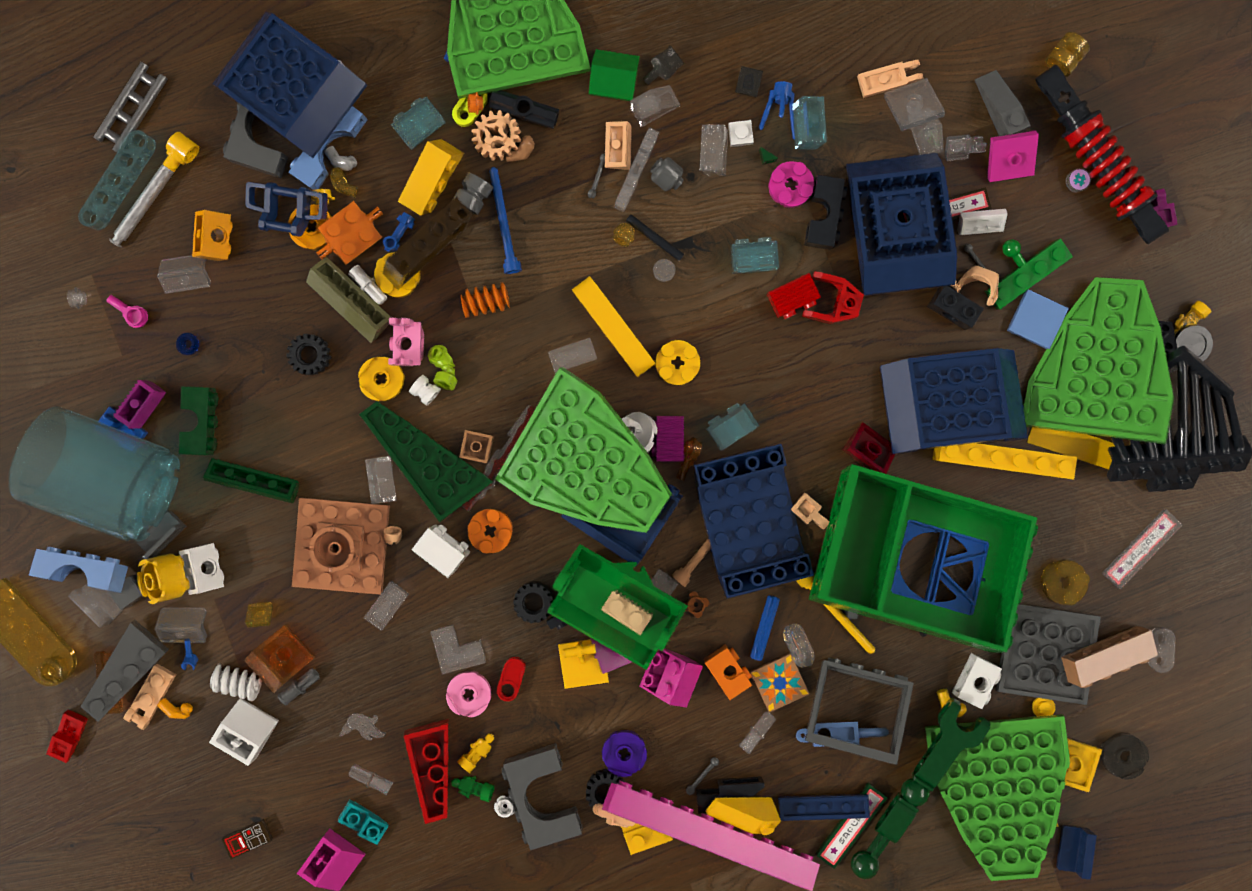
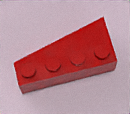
(429, 764)

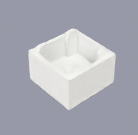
(441, 550)

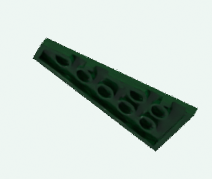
(432, 470)

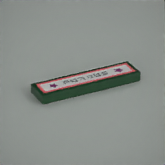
(848, 830)

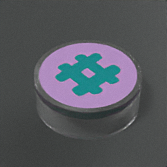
(1078, 180)

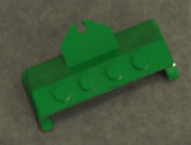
(586, 586)

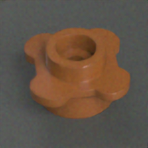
(702, 603)

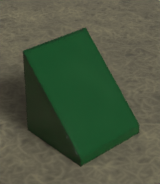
(767, 157)

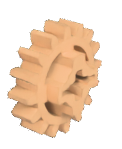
(497, 126)

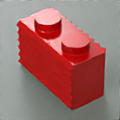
(793, 296)

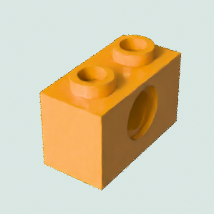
(203, 244)

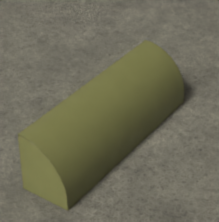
(348, 299)

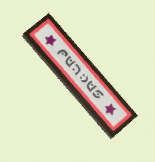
(966, 202)

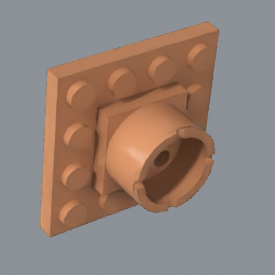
(361, 543)

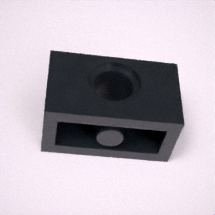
(955, 307)

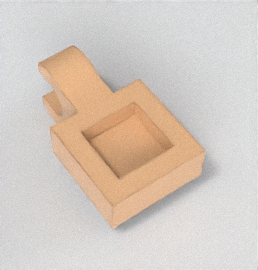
(808, 509)

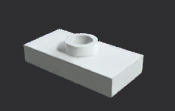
(982, 221)

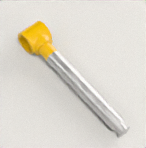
(180, 151)

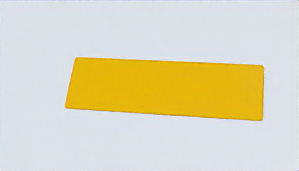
(1079, 445)

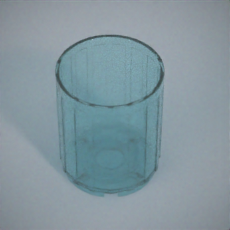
(93, 474)

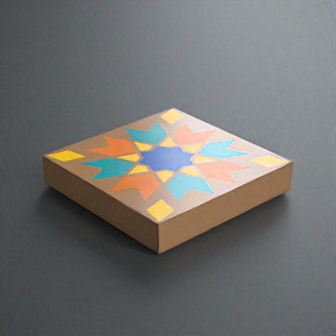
(779, 682)

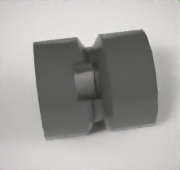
(473, 192)

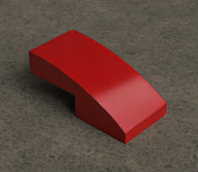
(67, 737)

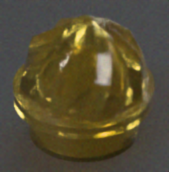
(624, 234)

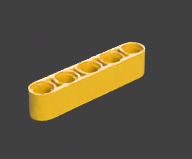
(613, 326)

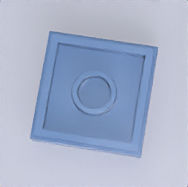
(1037, 319)

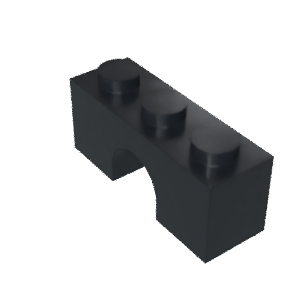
(829, 193)

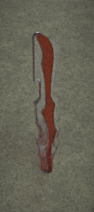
(501, 455)

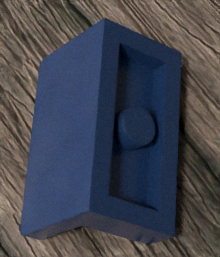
(1076, 850)

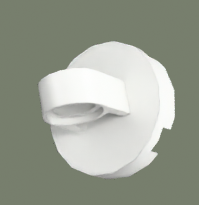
(642, 427)

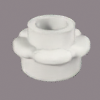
(504, 812)

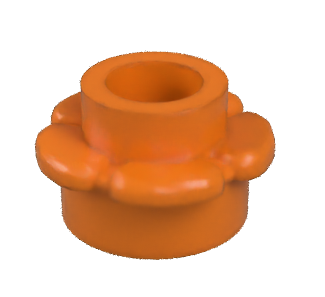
(474, 103)

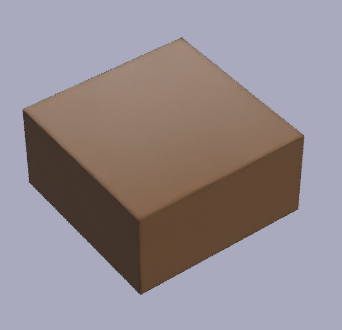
(476, 446)

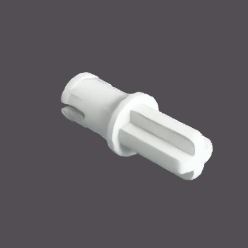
(367, 284)

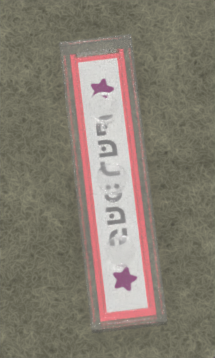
(1142, 549)

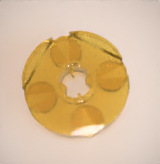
(1074, 591)

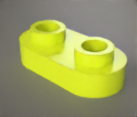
(462, 107)

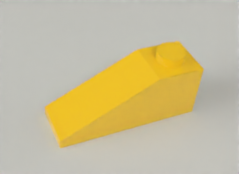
(749, 814)

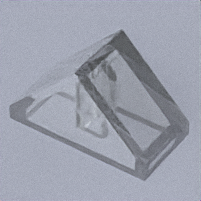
(929, 137)

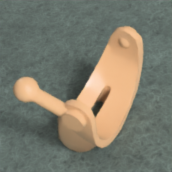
(980, 274)

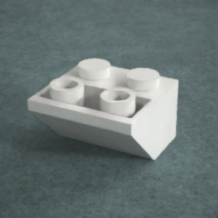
(244, 732)

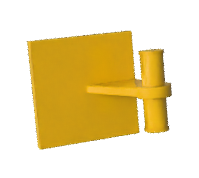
(579, 664)

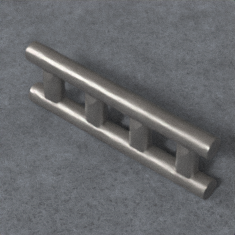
(126, 94)

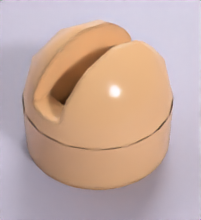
(392, 534)

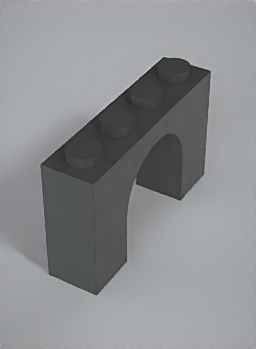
(246, 152)
(538, 827)

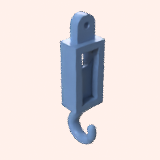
(845, 732)

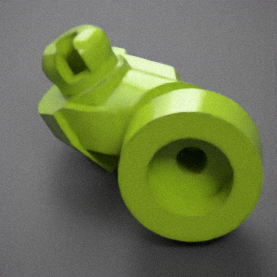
(440, 358)

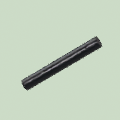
(653, 236)

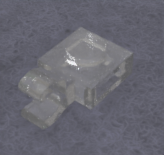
(961, 146)

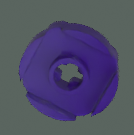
(632, 763)

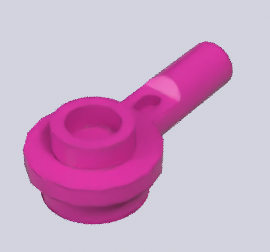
(134, 315)

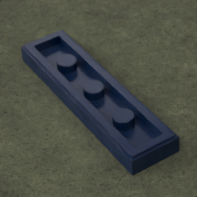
(824, 807)

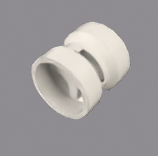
(424, 390)

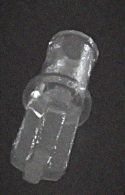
(757, 732)
(370, 779)

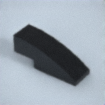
(728, 789)

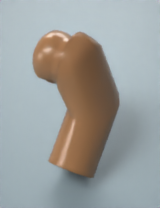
(524, 150)

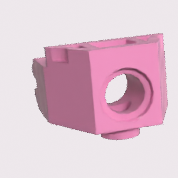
(403, 329)

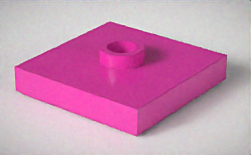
(1012, 156)

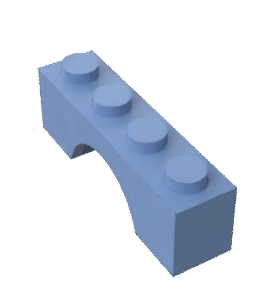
(312, 170)
(100, 574)

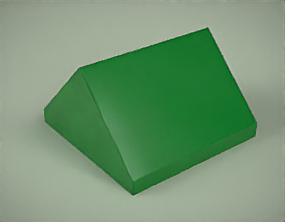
(613, 75)

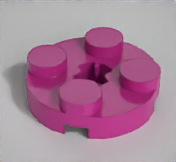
(797, 172)

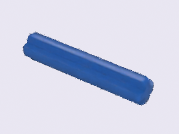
(764, 628)

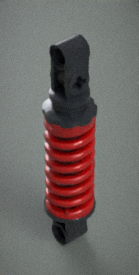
(1086, 131)

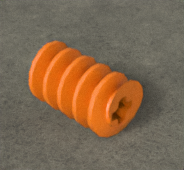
(483, 300)

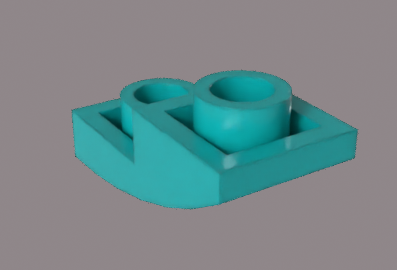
(364, 821)

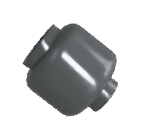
(667, 174)

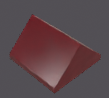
(869, 449)

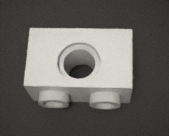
(200, 581)
(965, 686)

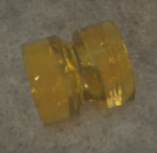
(1068, 53)

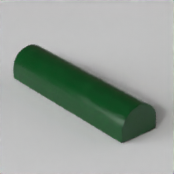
(251, 480)

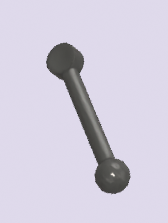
(592, 192)
(968, 248)
(691, 788)

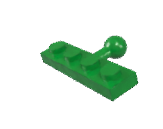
(1028, 271)

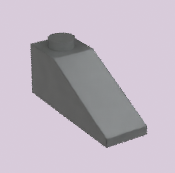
(1002, 104)

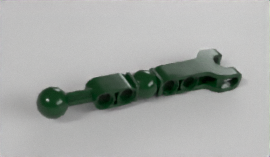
(916, 790)

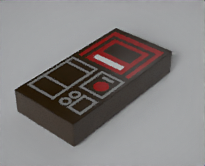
(247, 839)

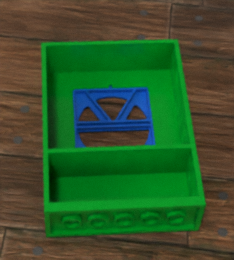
(865, 542)

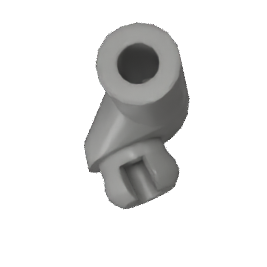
(343, 162)

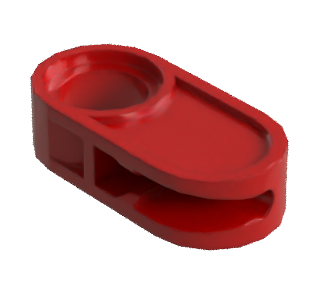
(513, 675)

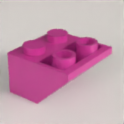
(671, 677)
(331, 862)

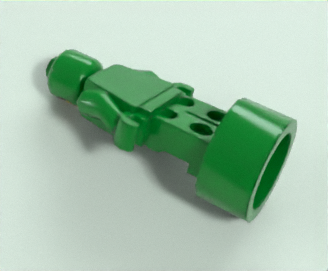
(469, 787)

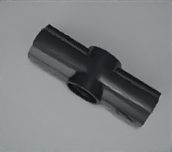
(537, 114)

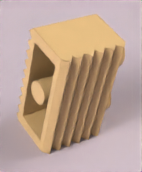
(627, 612)

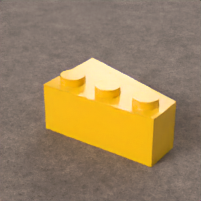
(430, 176)

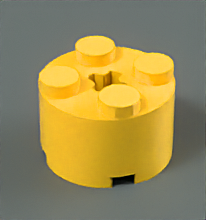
(162, 578)

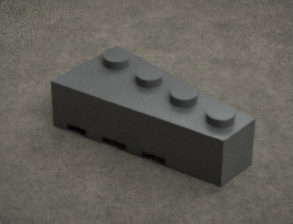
(126, 666)

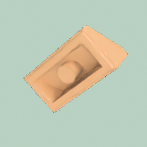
(618, 145)

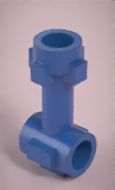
(392, 242)

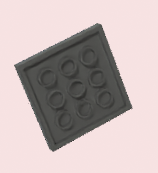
(1039, 641)

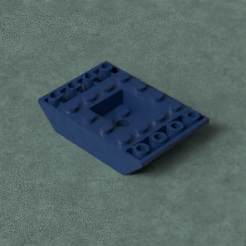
(896, 253)

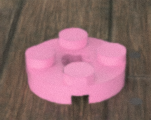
(456, 690)

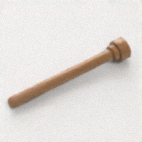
(683, 574)

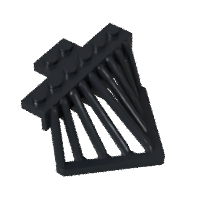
(1185, 458)

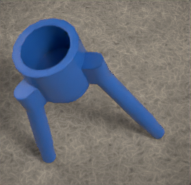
(782, 94)

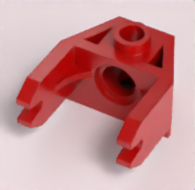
(845, 293)

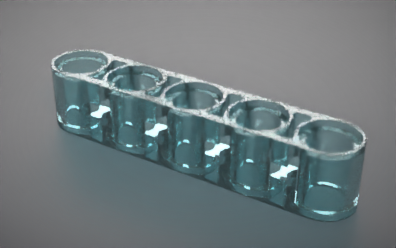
(107, 186)

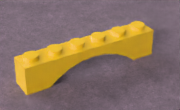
(1008, 459)

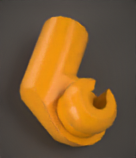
(175, 712)

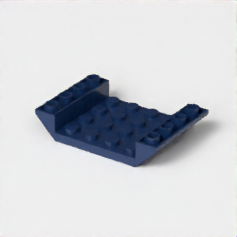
(290, 83)
(953, 400)
(751, 521)

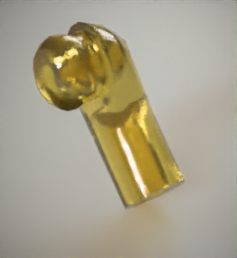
(340, 184)

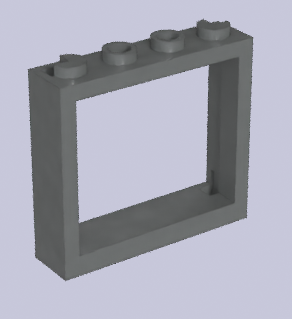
(877, 676)

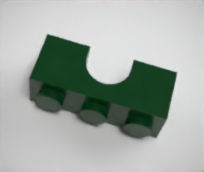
(203, 403)

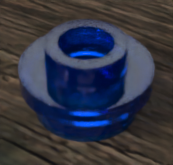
(182, 339)

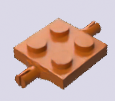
(349, 233)

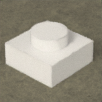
(740, 133)

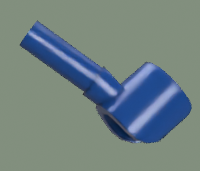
(189, 658)

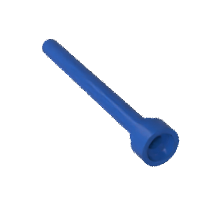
(511, 263)

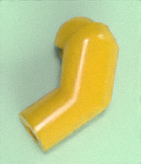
(943, 696)

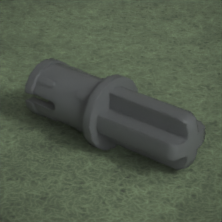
(298, 686)

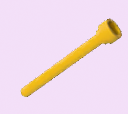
(841, 617)

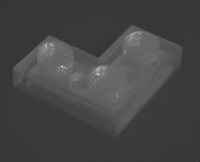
(451, 655)

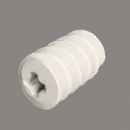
(235, 683)

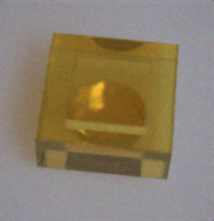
(259, 614)

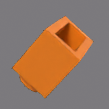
(730, 684)

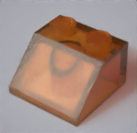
(279, 658)

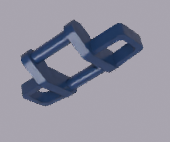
(270, 208)

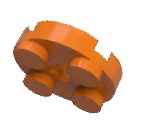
(477, 529)

